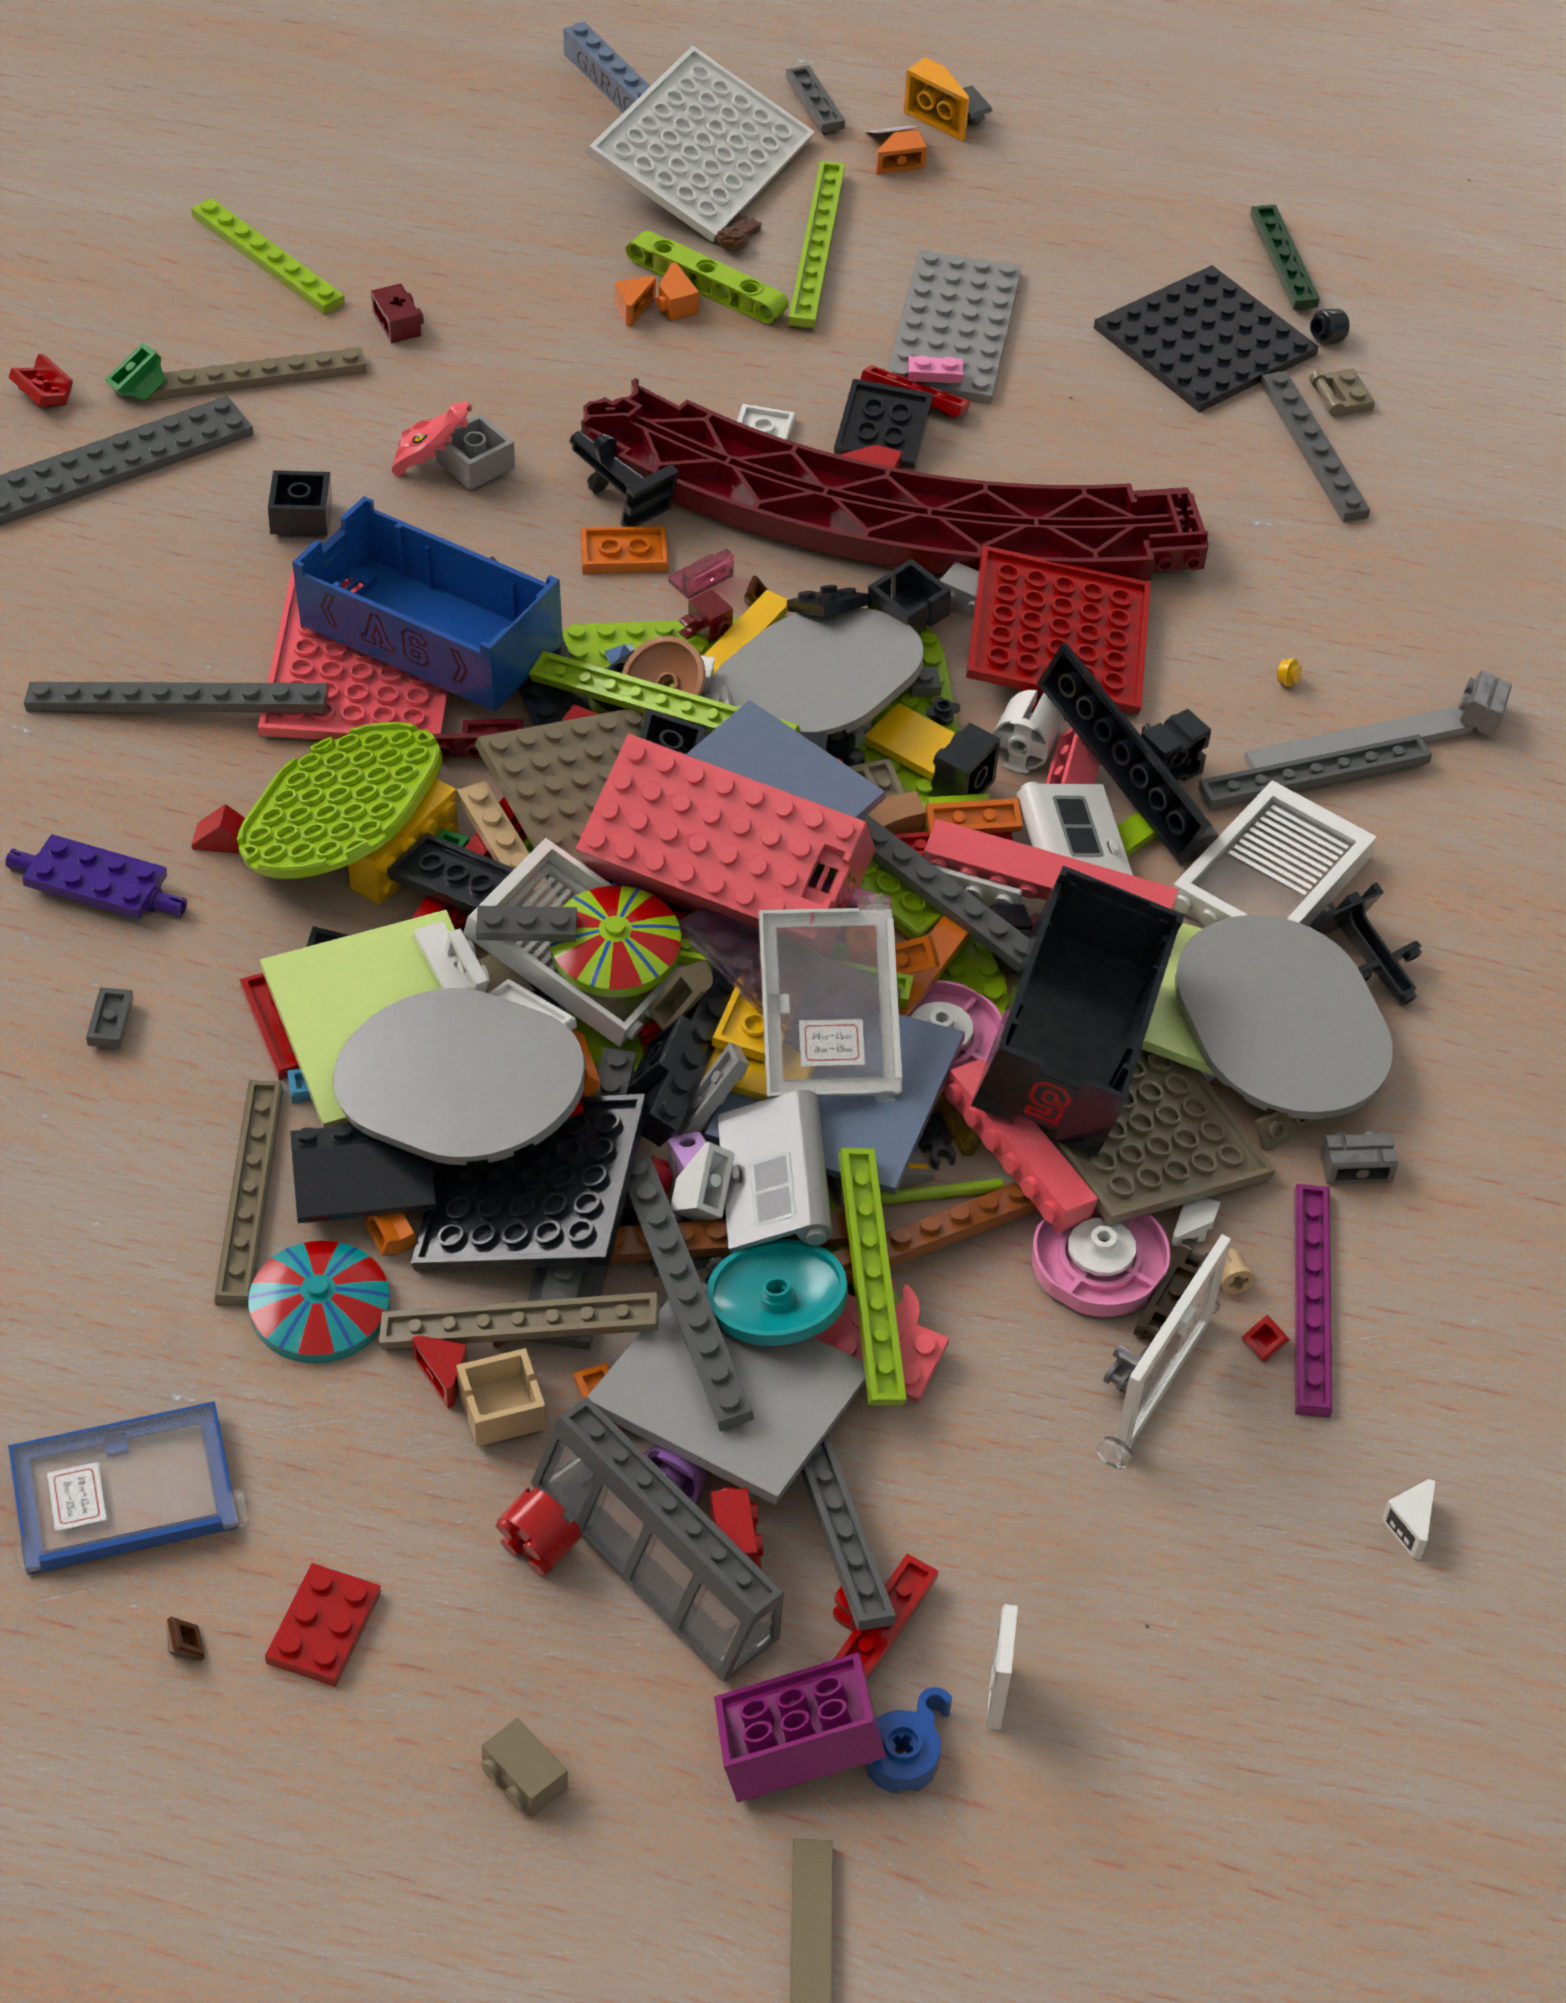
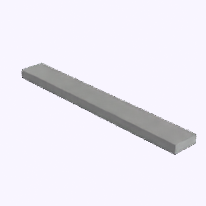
(1430, 726)

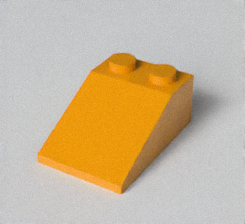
(936, 98)

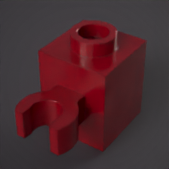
(708, 616)

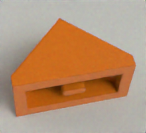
(634, 297)

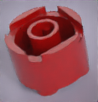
(537, 1530)

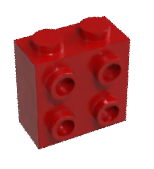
(738, 1519)

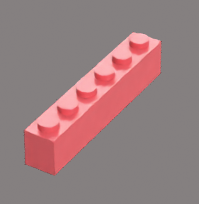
(1024, 1154)

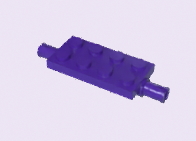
(96, 878)

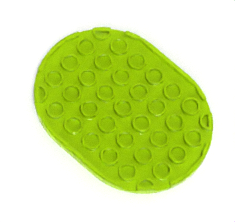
(339, 800)

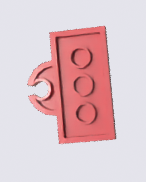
(919, 1346)

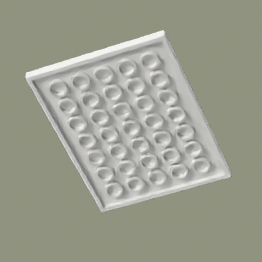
(701, 143)

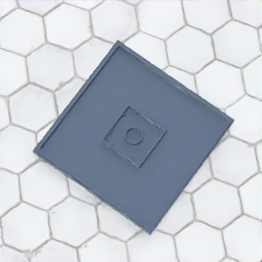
(778, 756)
(888, 1127)

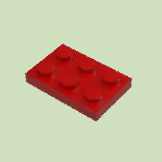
(323, 1624)

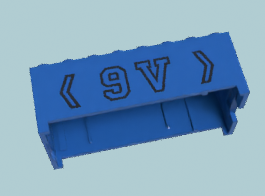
(427, 605)

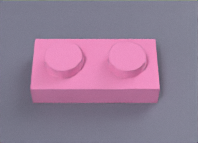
(935, 369)

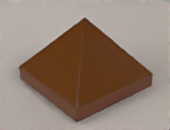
(754, 590)
(184, 1638)

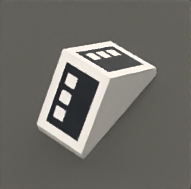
(1410, 1516)

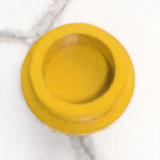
(1289, 672)

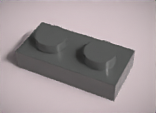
(110, 1017)

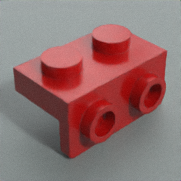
(44, 383)

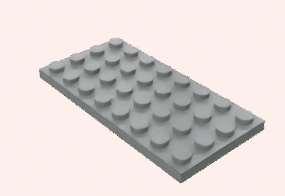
(960, 312)

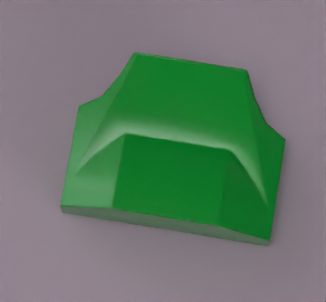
(138, 374)

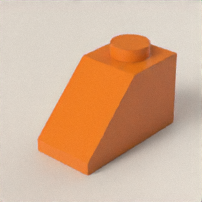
(901, 152)
(677, 295)

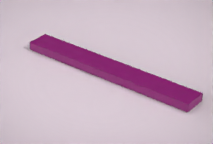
(1312, 1301)

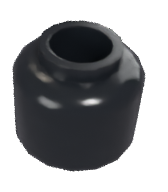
(1330, 325)

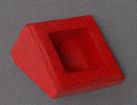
(1265, 1338)

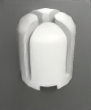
(1035, 730)

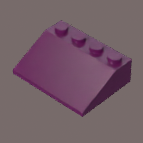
(798, 1727)

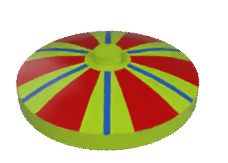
(622, 942)

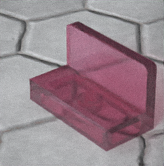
(703, 574)

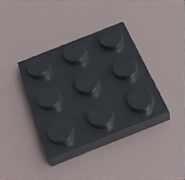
(884, 417)

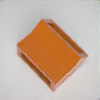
(391, 1233)

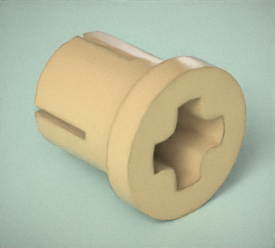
(1236, 1276)

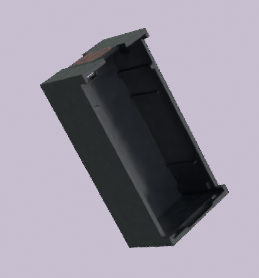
(1079, 1010)

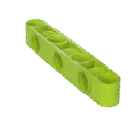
(709, 277)

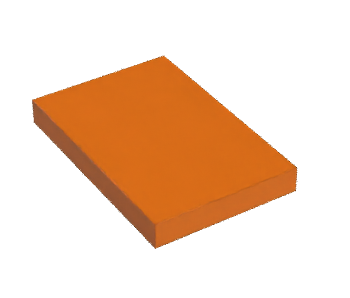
(624, 549)

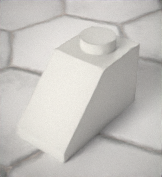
(703, 1184)

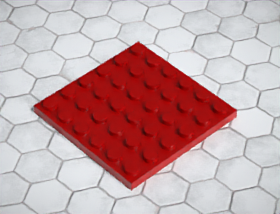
(1037, 605)

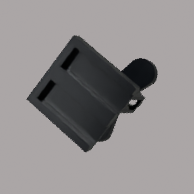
(643, 495)
(1352, 920)

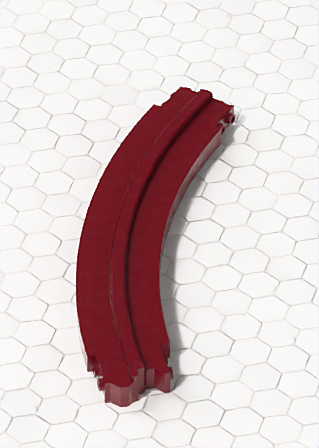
(888, 511)

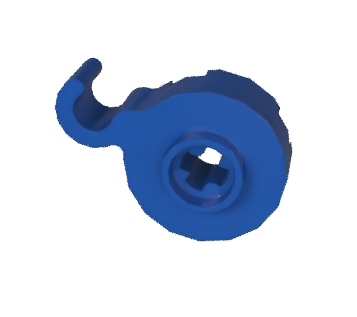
(915, 1734)

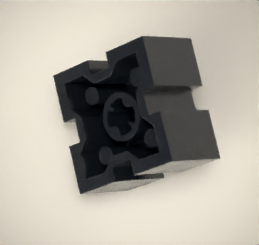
(1179, 743)

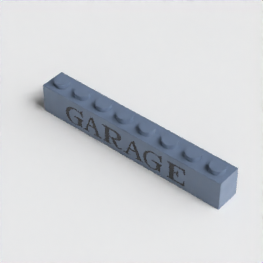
(603, 66)

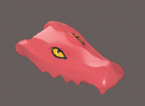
(427, 436)

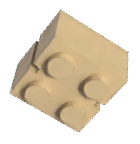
(497, 1397)

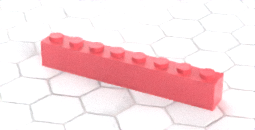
(1025, 866)

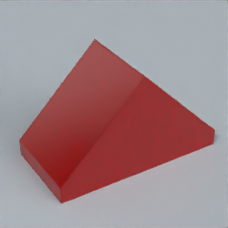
(218, 831)
(438, 1363)

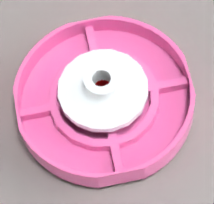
(964, 1010)
(1102, 1266)

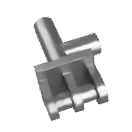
(1123, 1367)

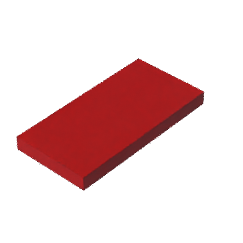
(269, 1024)

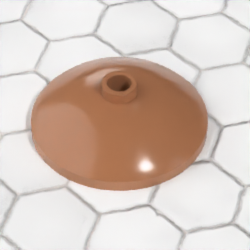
(667, 662)

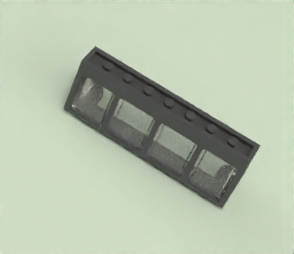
(659, 1541)

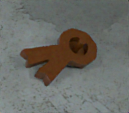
(737, 235)

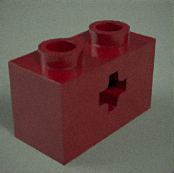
(396, 313)

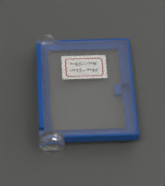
(123, 1488)

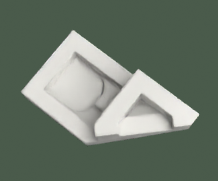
(1195, 1220)

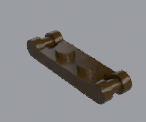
(1169, 1291)

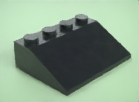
(355, 1175)

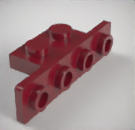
(464, 743)

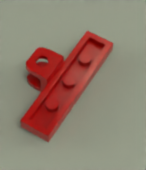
(906, 1592)

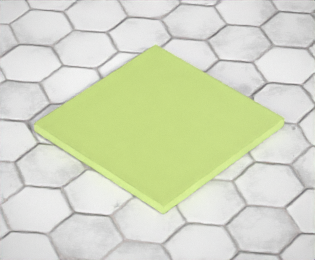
(338, 986)

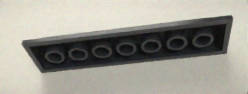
(1126, 756)

